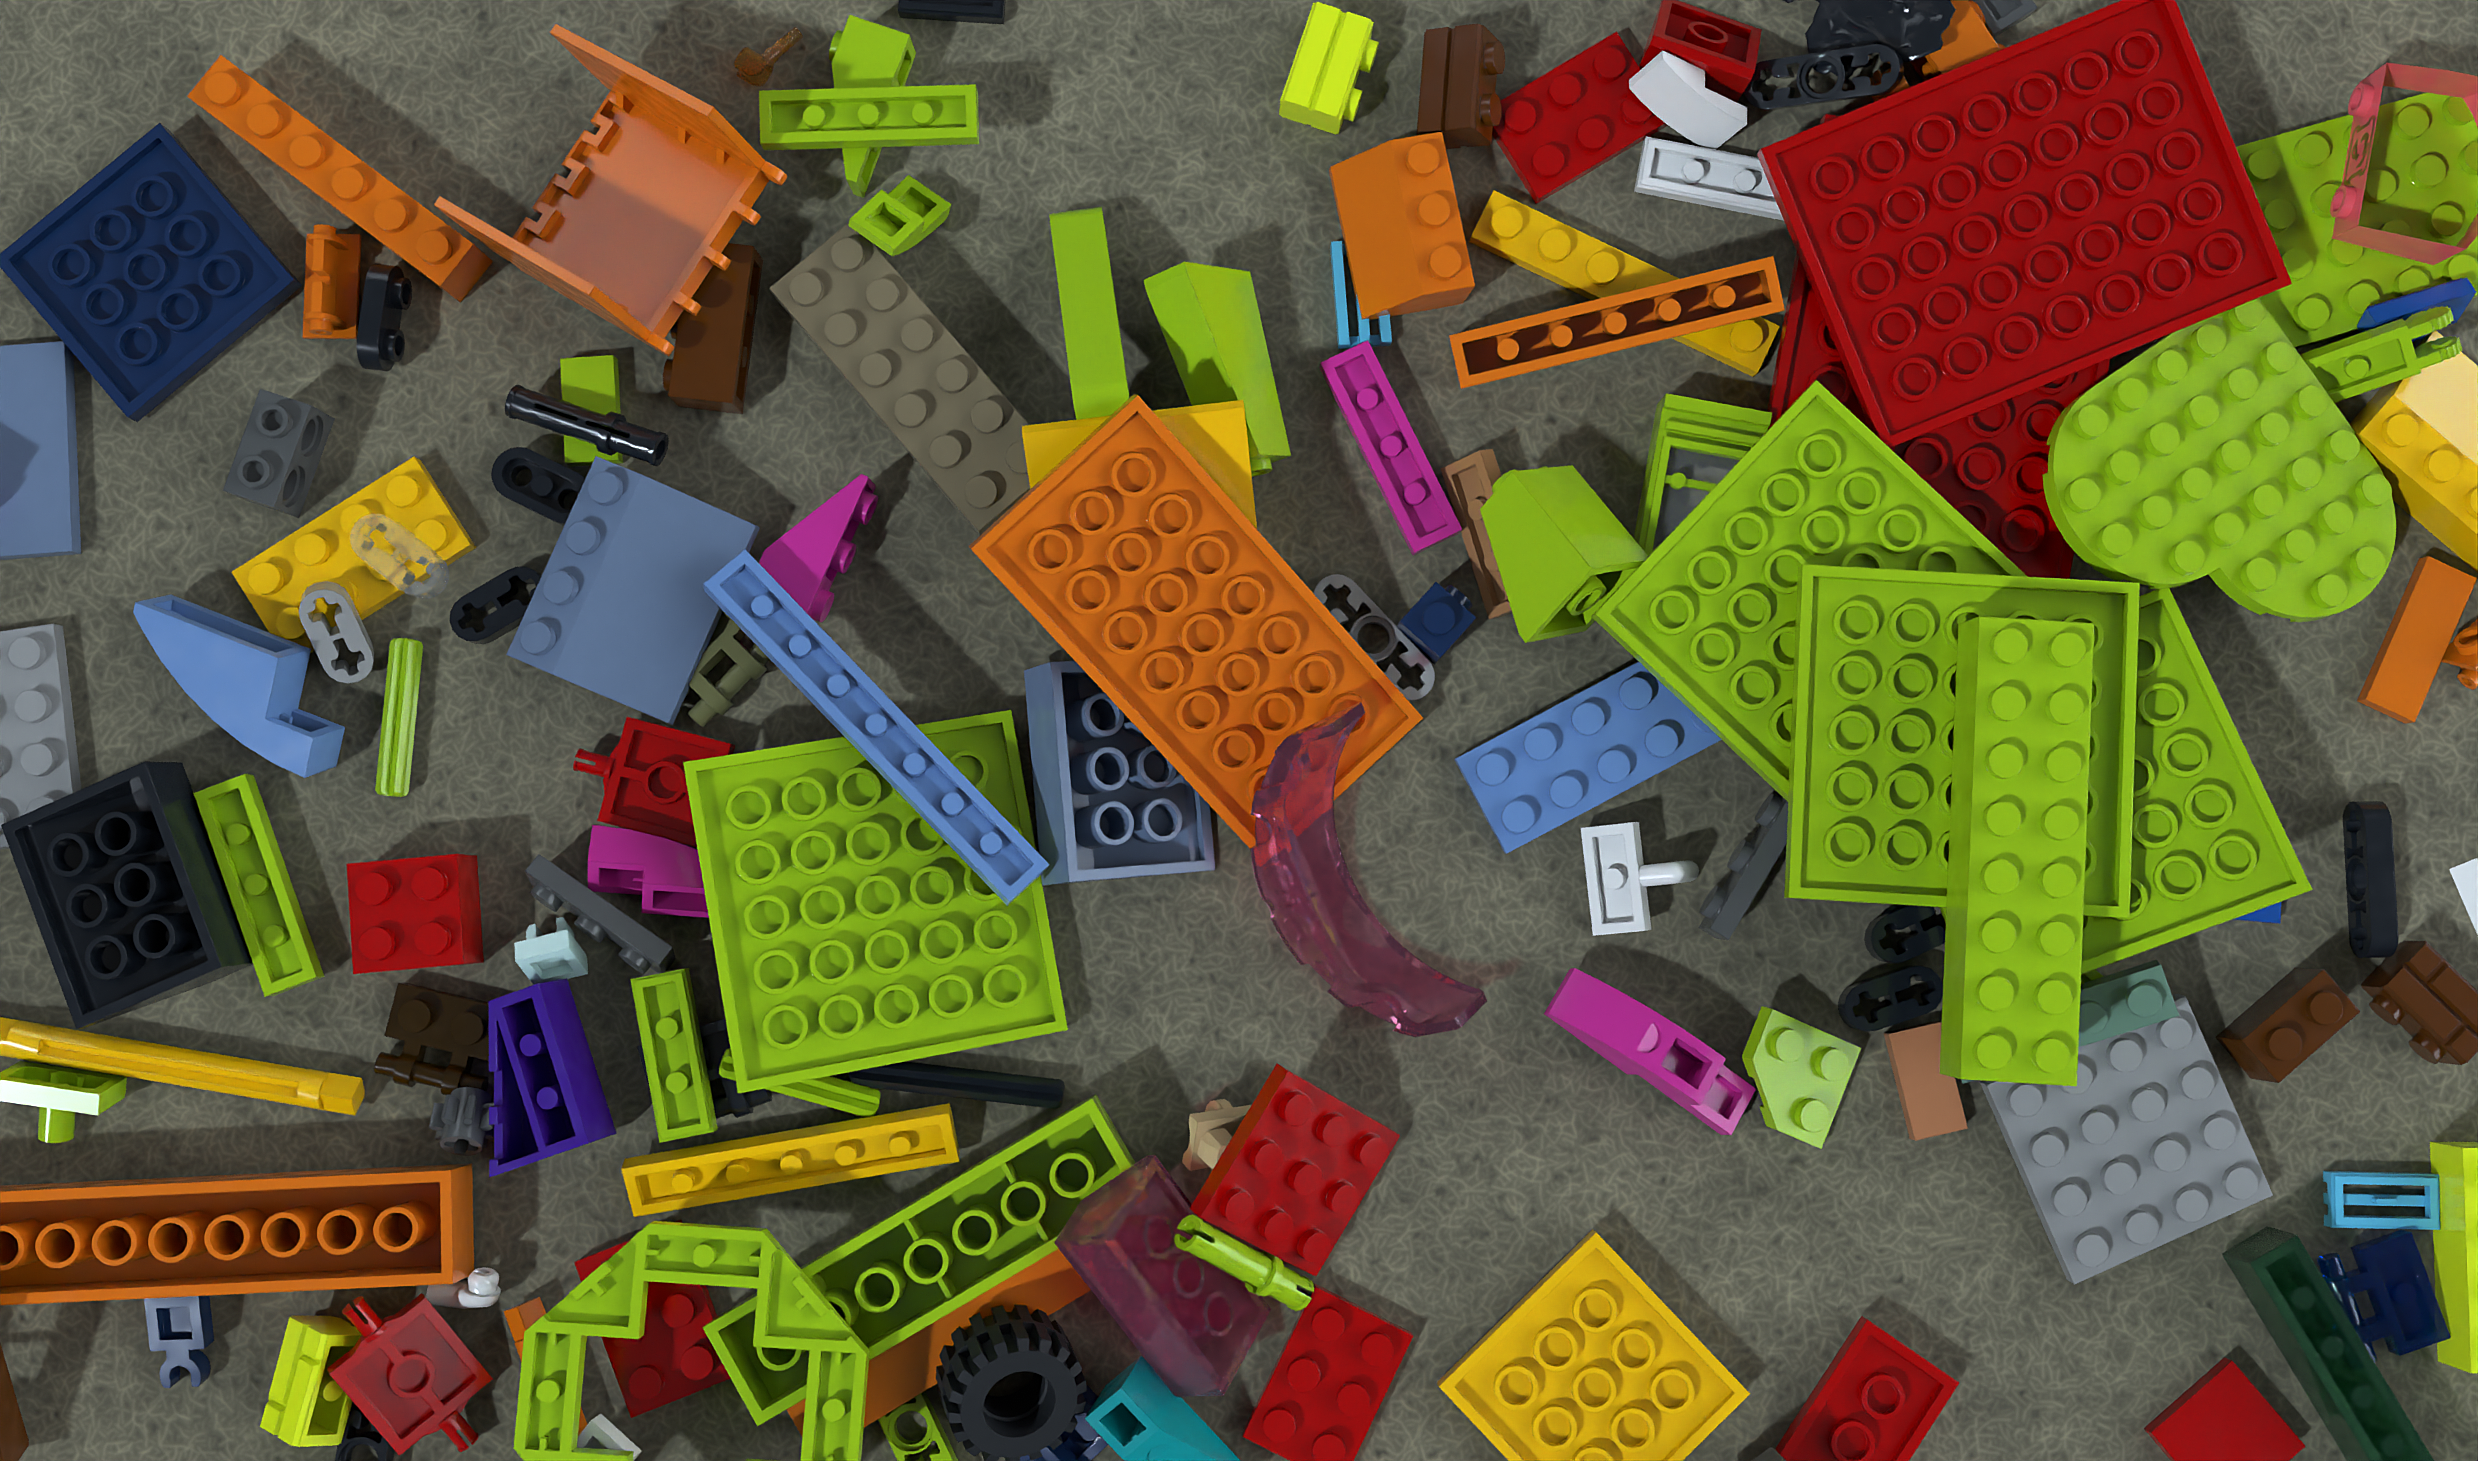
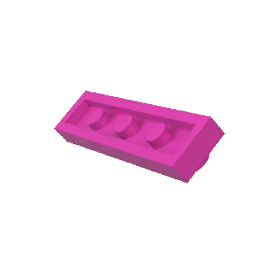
(1390, 447)

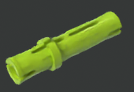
(1260, 1271)

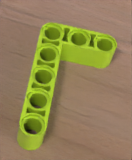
(1089, 312)

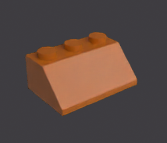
(1402, 227)

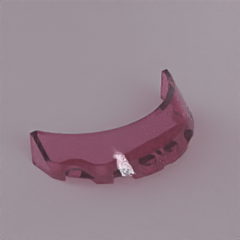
(1320, 907)

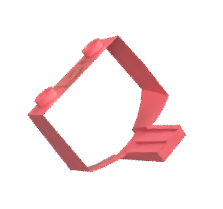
(2349, 196)

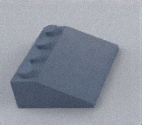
(627, 591)
(1104, 790)

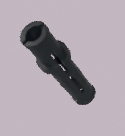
(607, 431)

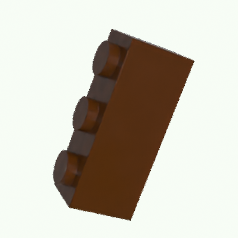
(716, 344)

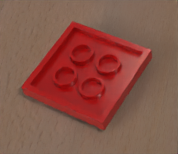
(1294, 1171)

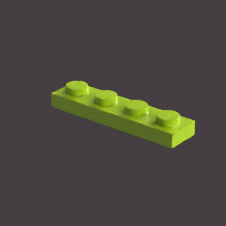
(869, 117)
(258, 885)

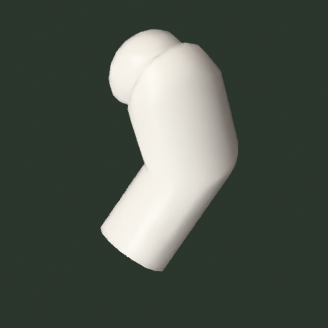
(476, 1292)

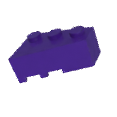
(543, 1078)

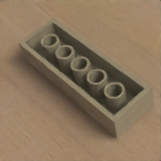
(910, 374)

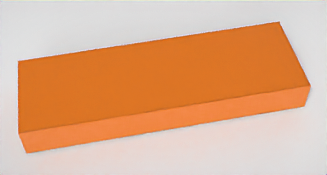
(2417, 639)

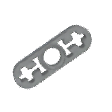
(1395, 636)

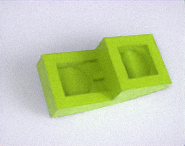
(901, 217)

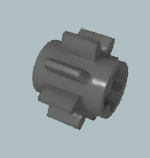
(463, 1121)

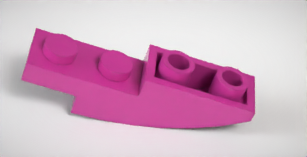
(1651, 1047)

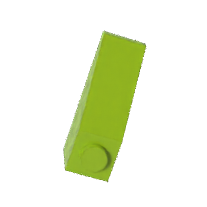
(863, 58)

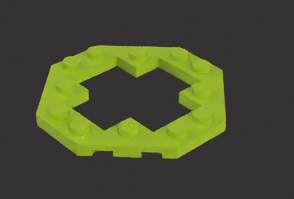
(614, 1304)

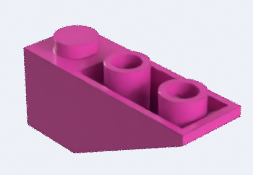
(820, 546)

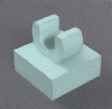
(550, 955)

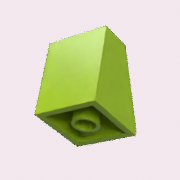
(1556, 549)

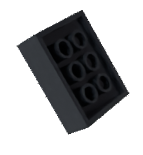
(127, 892)

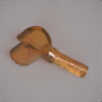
(758, 68)

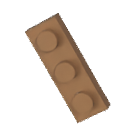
(1469, 488)

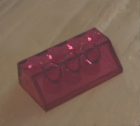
(1172, 1305)

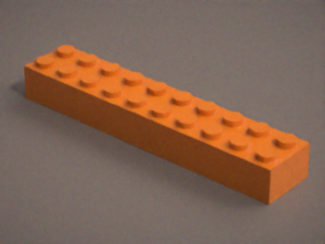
(236, 1234)

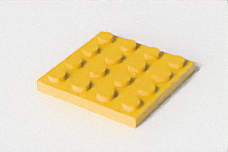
(1592, 1370)

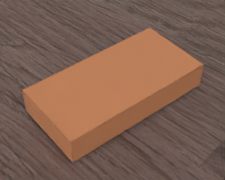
(1927, 1098)

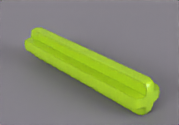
(399, 717)
(823, 1091)

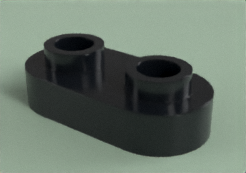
(379, 333)
(545, 490)

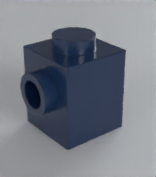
(1437, 620)

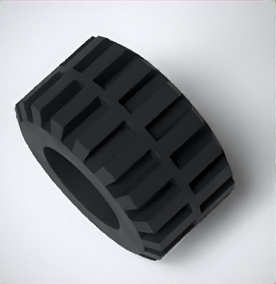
(1018, 1421)

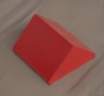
(1708, 41)

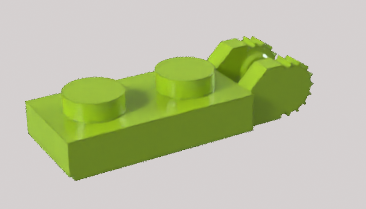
(2382, 354)

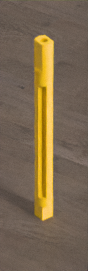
(180, 1066)

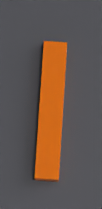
(912, 1364)

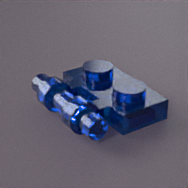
(2397, 1288)

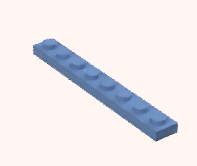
(876, 727)

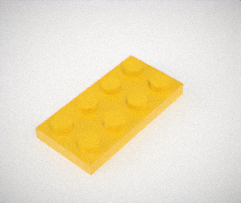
(324, 551)

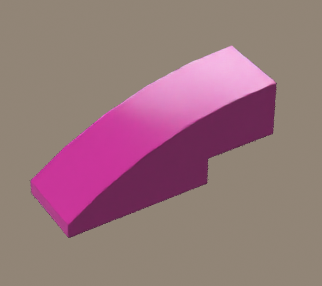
(648, 866)

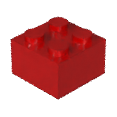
(415, 913)

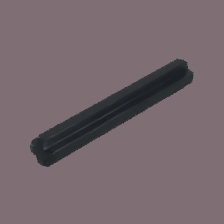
(963, 1083)

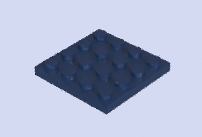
(147, 272)

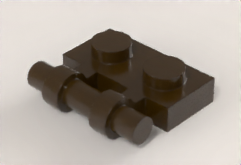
(438, 1021)

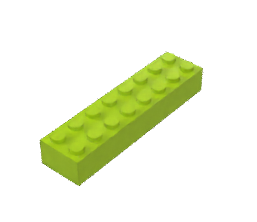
(2017, 851)
(935, 1251)

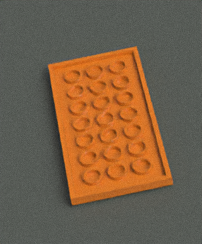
(1186, 614)

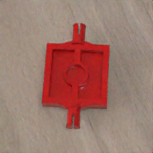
(647, 778)
(410, 1374)

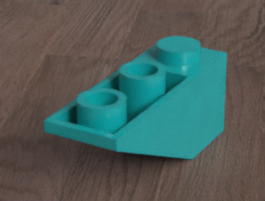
(1149, 1423)

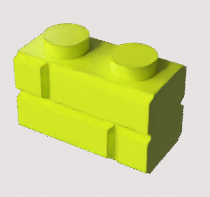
(1327, 69)
(303, 1398)

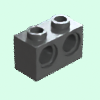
(279, 453)

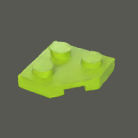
(1798, 1074)

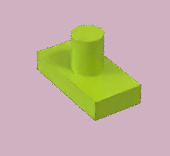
(60, 1094)

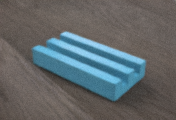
(1344, 341)
(2337, 1199)

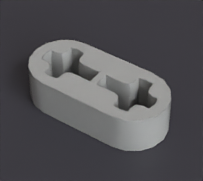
(325, 637)

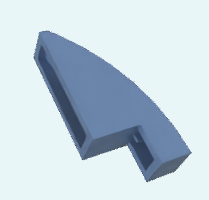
(242, 681)

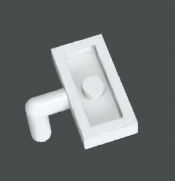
(1620, 878)

